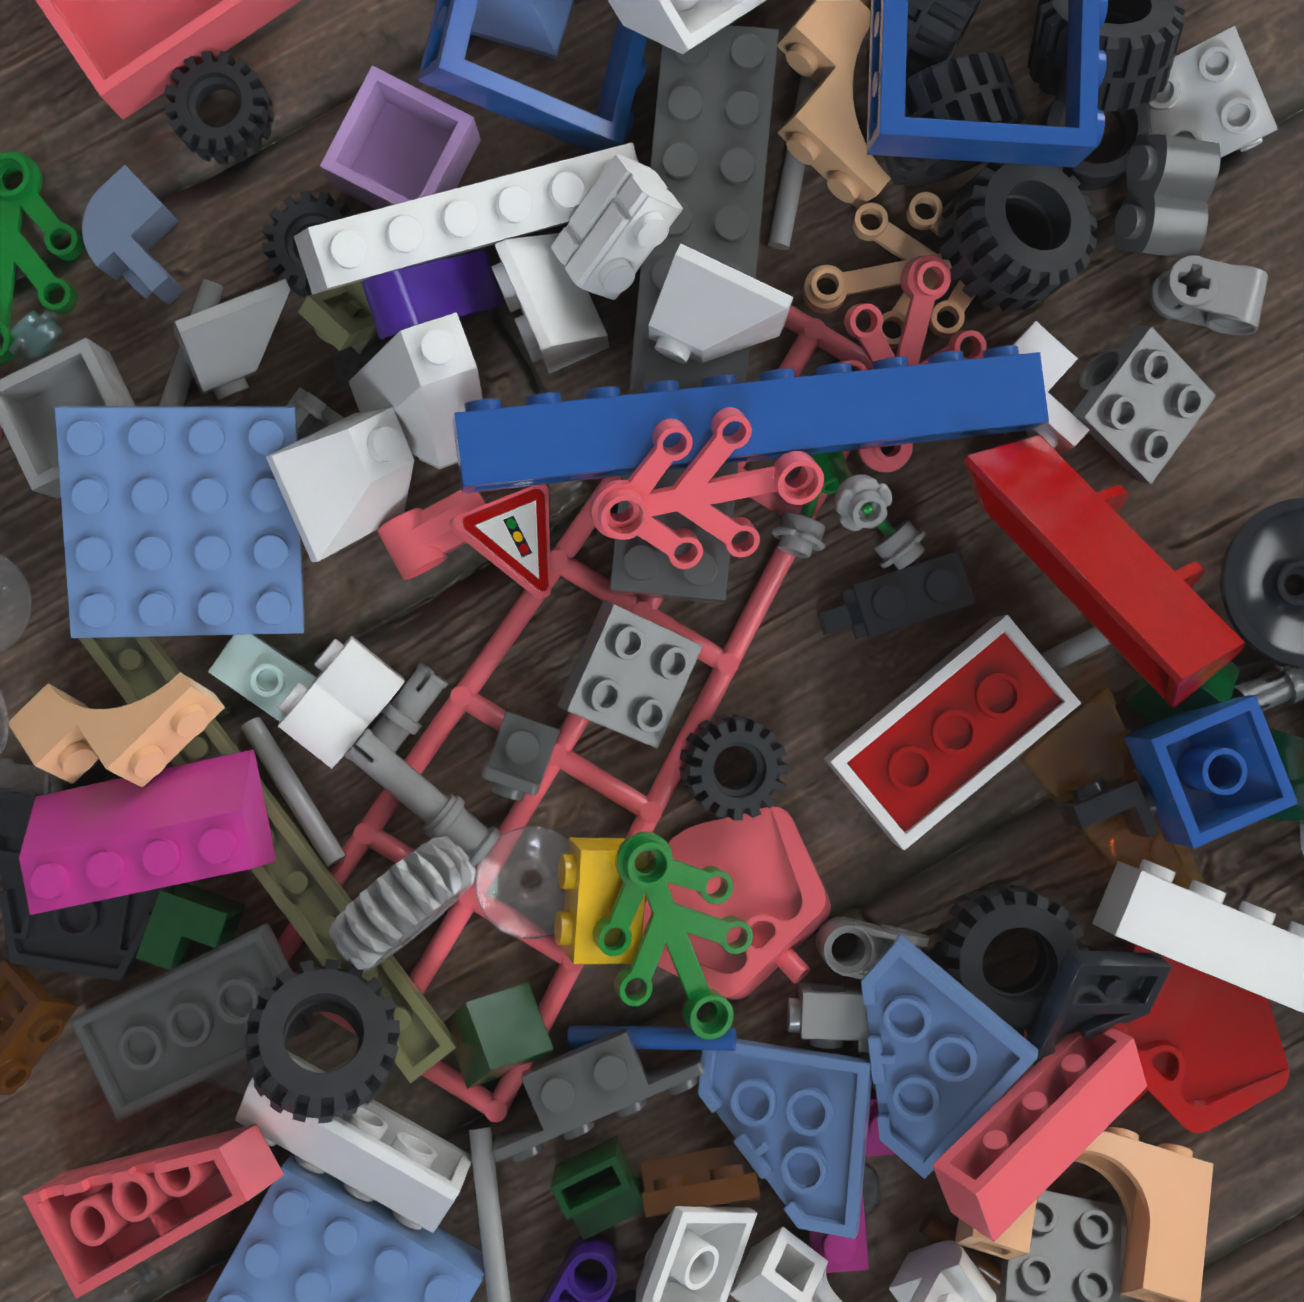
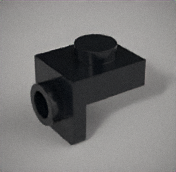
(1098, 800)

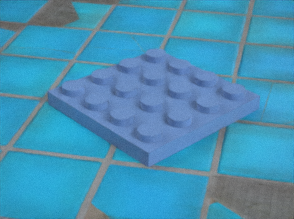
(178, 521)

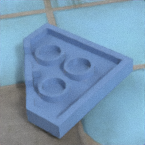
(933, 1055)
(798, 1125)

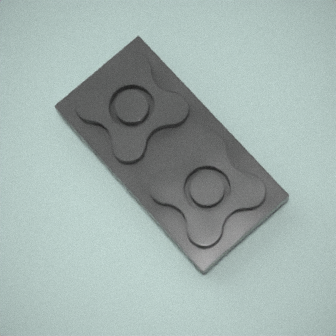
(181, 1023)

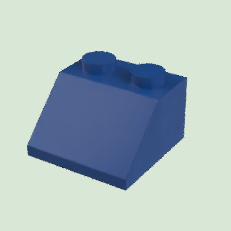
(1211, 770)

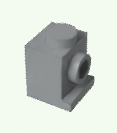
(829, 1015)

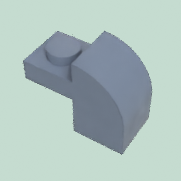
(120, 230)

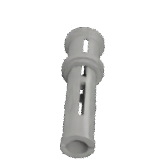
(440, 813)

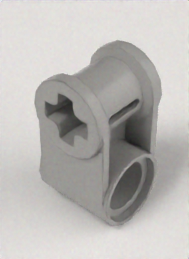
(1219, 297)
(871, 943)

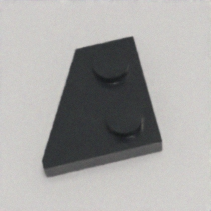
(1096, 993)

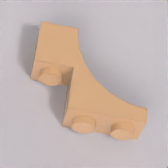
(825, 124)
(129, 740)

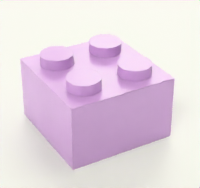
(399, 144)

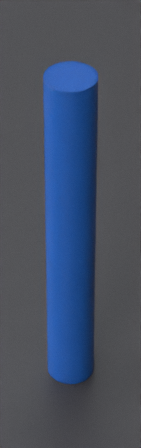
(654, 1037)

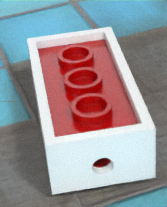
(952, 731)

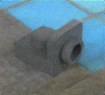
(520, 756)

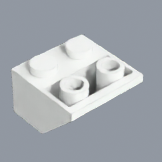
(557, 315)

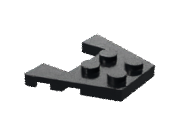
(80, 939)

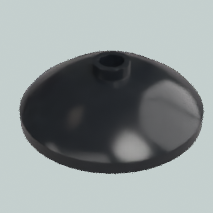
(1254, 577)

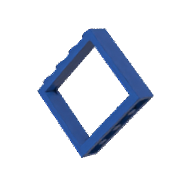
(448, 71)
(901, 136)

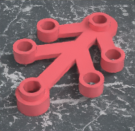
(910, 342)
(697, 491)

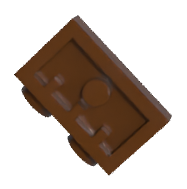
(27, 1024)
(698, 1180)

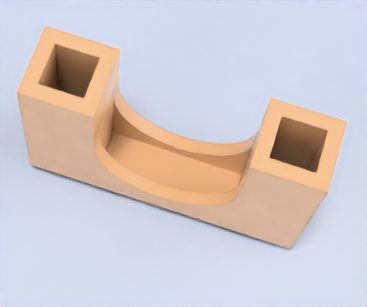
(1164, 1208)

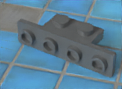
(589, 1085)

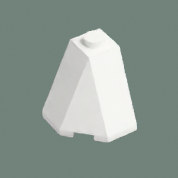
(426, 379)

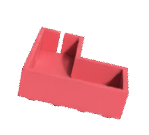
(137, 44)

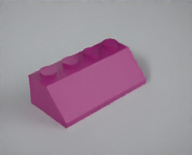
(136, 839)

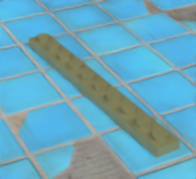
(298, 877)

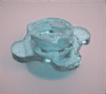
(35, 335)

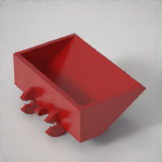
(1104, 565)

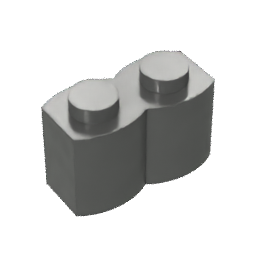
(1167, 195)

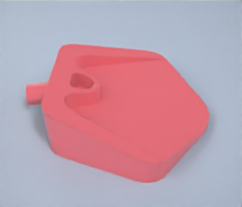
(772, 892)

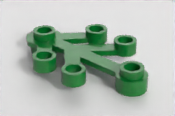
(17, 250)
(669, 927)

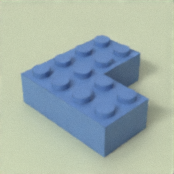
(331, 1247)

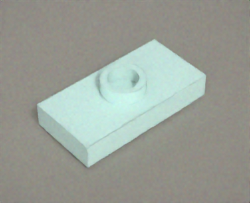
(259, 672)

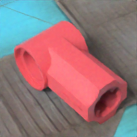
(423, 537)

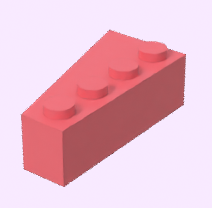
(136, 1205)

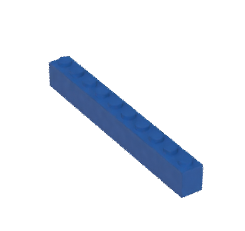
(787, 413)

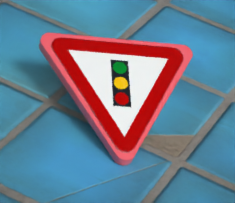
(513, 536)

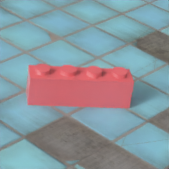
(1039, 1129)

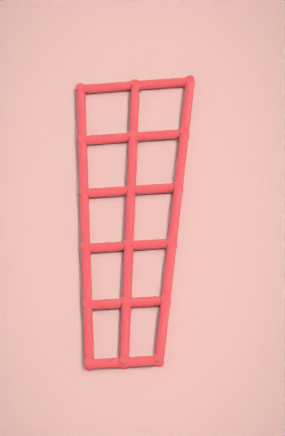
(648, 809)

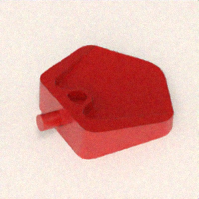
(1207, 1047)

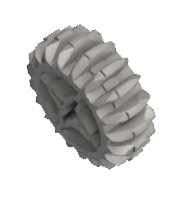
(402, 903)

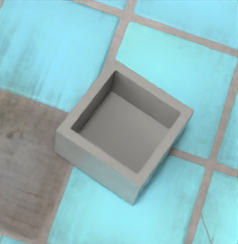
(28, 398)

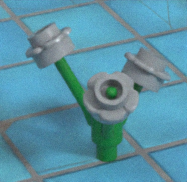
(861, 505)

